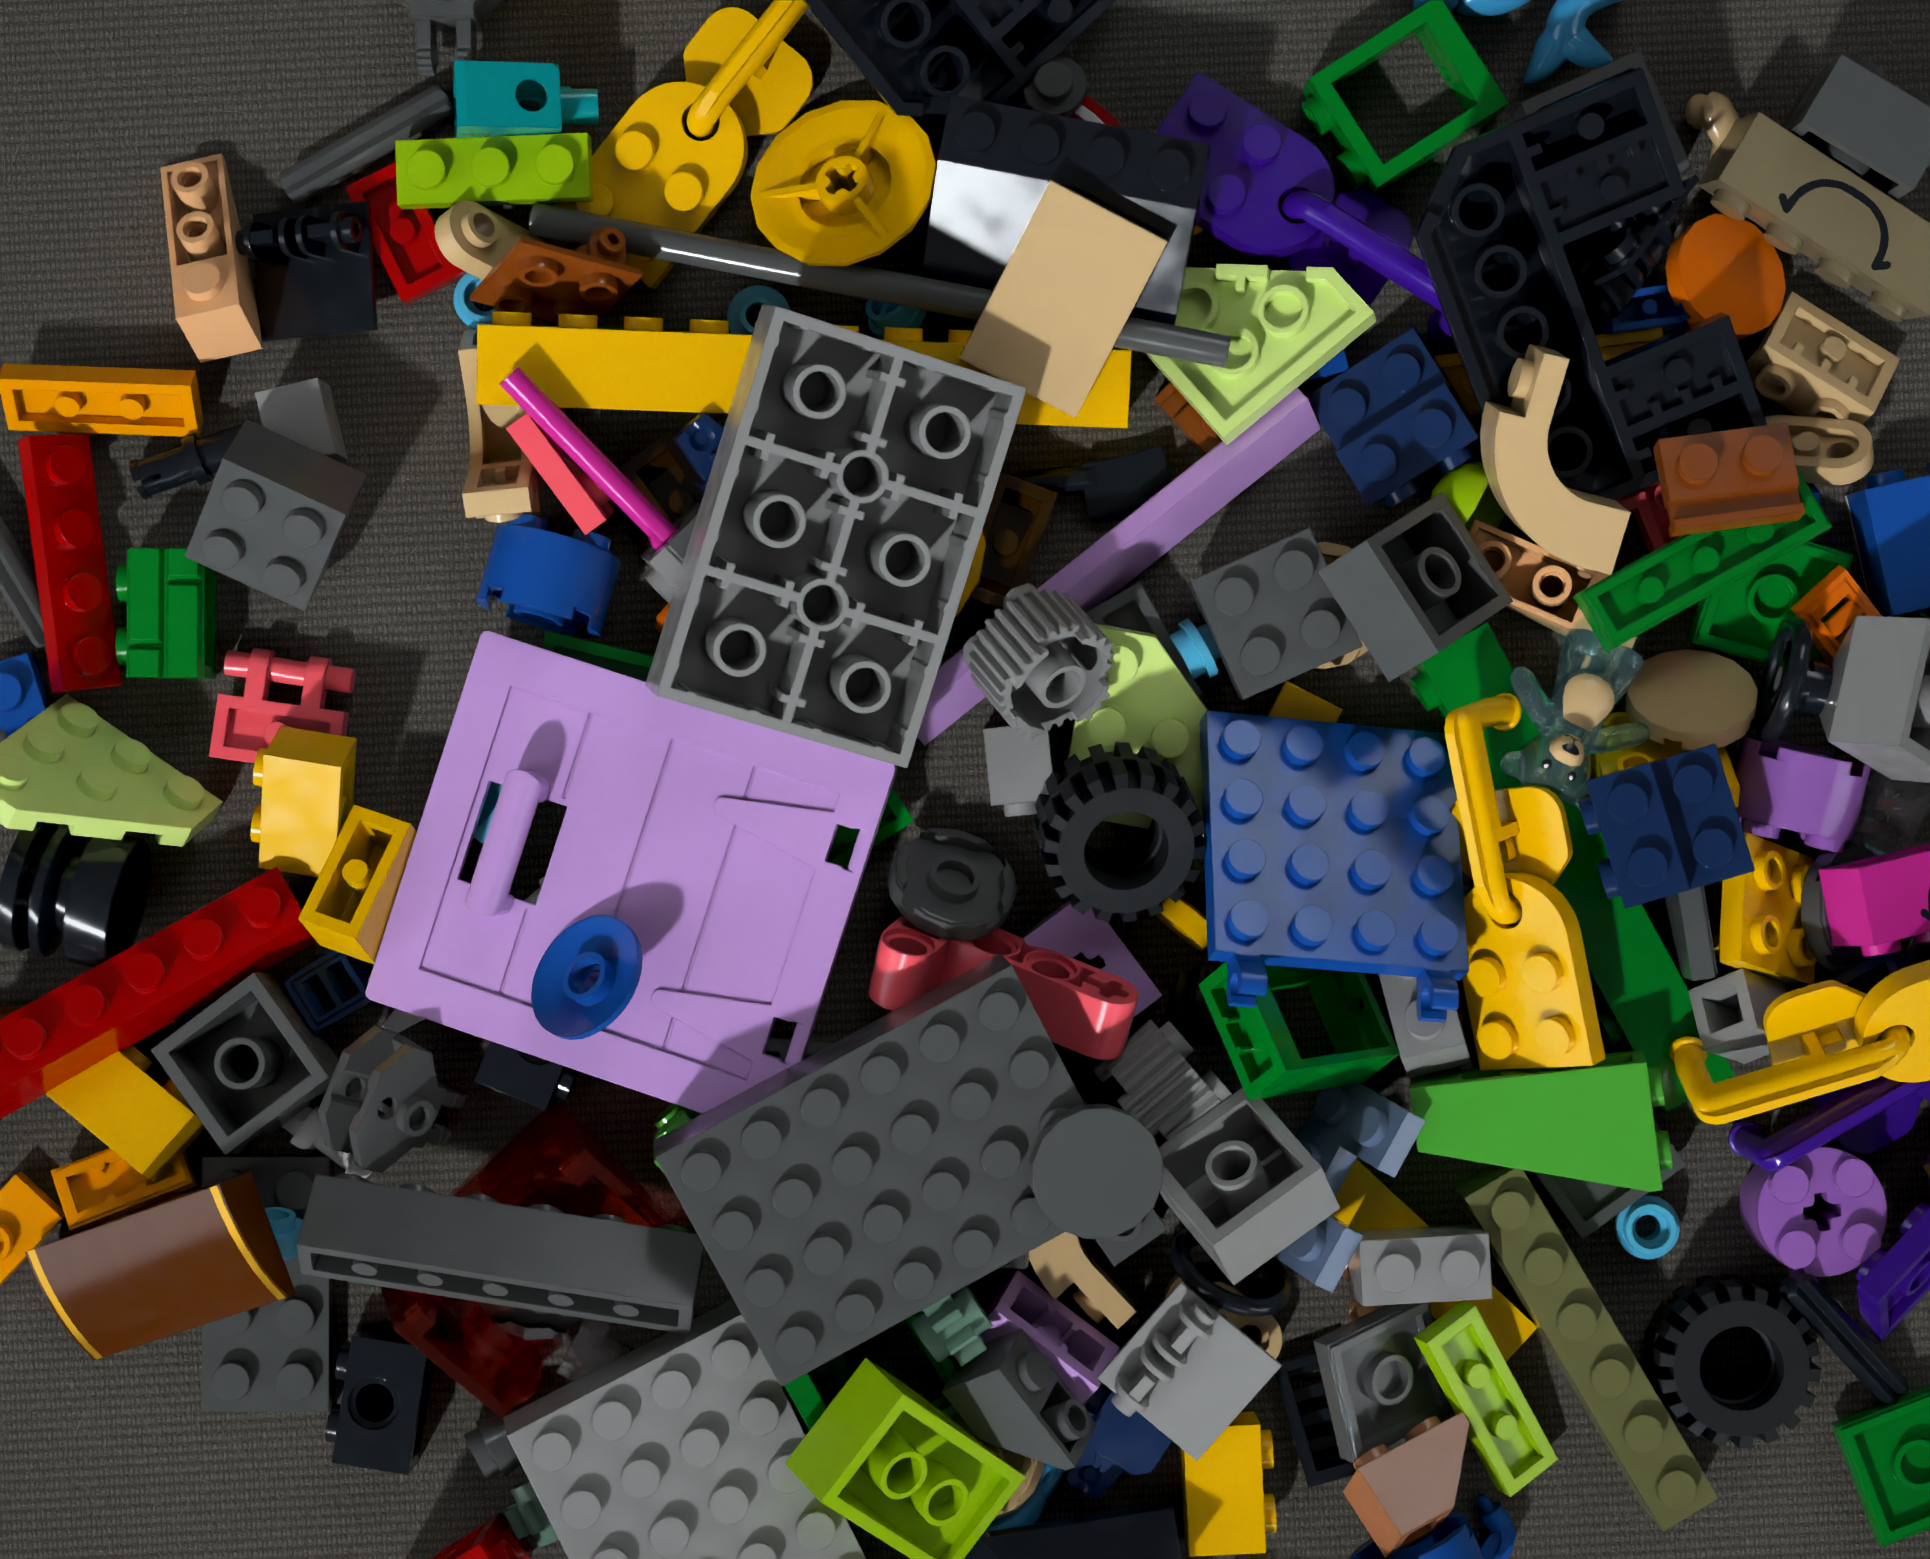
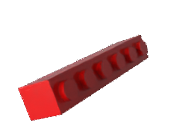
(147, 987)

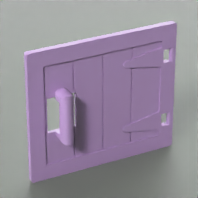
(672, 823)

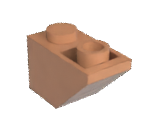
(1413, 1486)

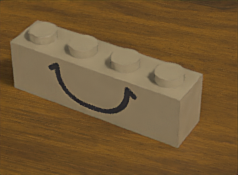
(1823, 213)

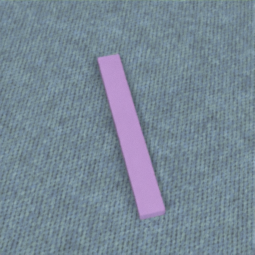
(1146, 535)

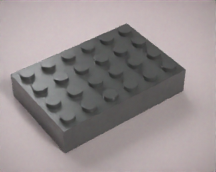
(876, 1168)

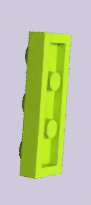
(494, 170)
(1486, 1392)

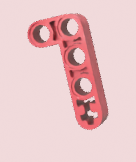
(1074, 1000)

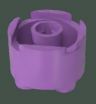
(1799, 792)
(1839, 1233)

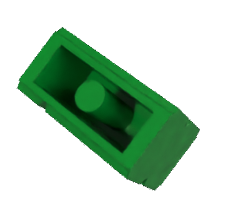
(167, 615)

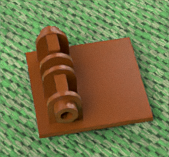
(560, 280)

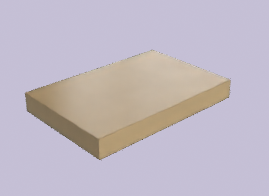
(1063, 298)

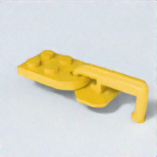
(735, 87)
(1527, 978)
(1820, 1044)

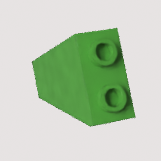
(1550, 1120)

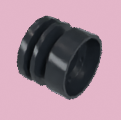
(73, 894)

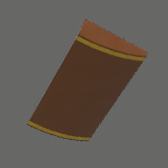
(164, 1268)

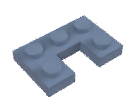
(1344, 1126)

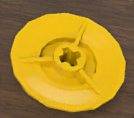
(837, 146)

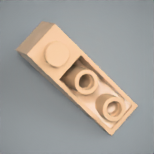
(208, 274)
(1537, 580)

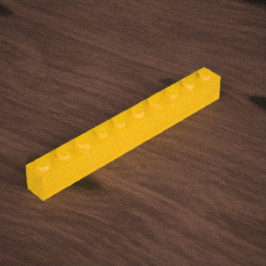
(701, 367)

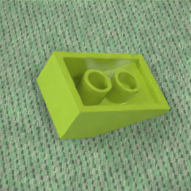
(903, 1468)

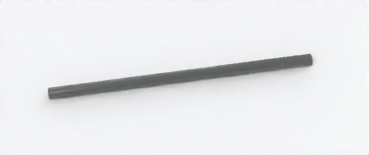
(848, 280)

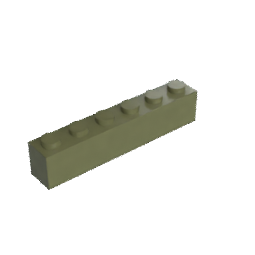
(1586, 1345)

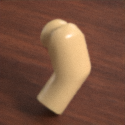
(1713, 114)

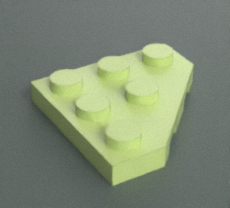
(1280, 332)
(1147, 708)
(96, 780)

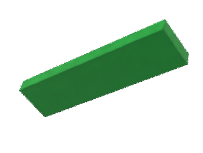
(1689, 572)

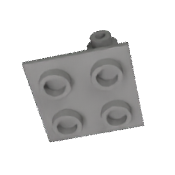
(1188, 1371)

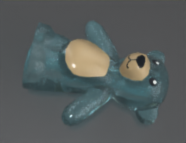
(1572, 720)

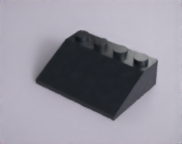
(999, 163)

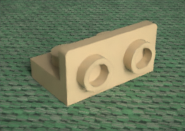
(1820, 365)

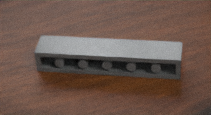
(501, 1253)

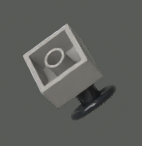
(1867, 699)
(1244, 1198)

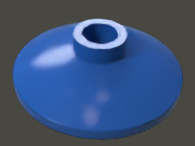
(586, 977)

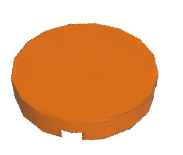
(1729, 270)

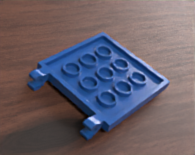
(1331, 854)

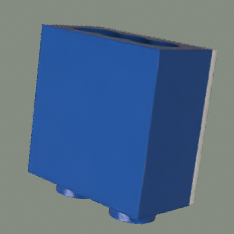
(1893, 540)

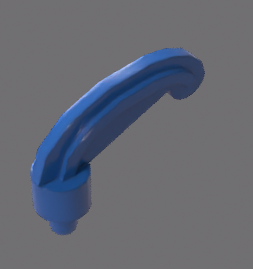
(1501, 1534)

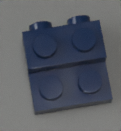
(1395, 420)
(1666, 827)

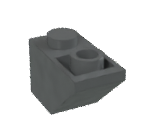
(1020, 1402)

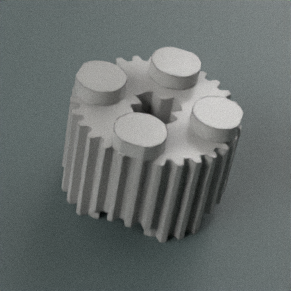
(1040, 661)
(1160, 1083)

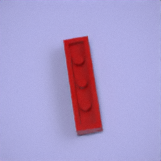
(69, 562)

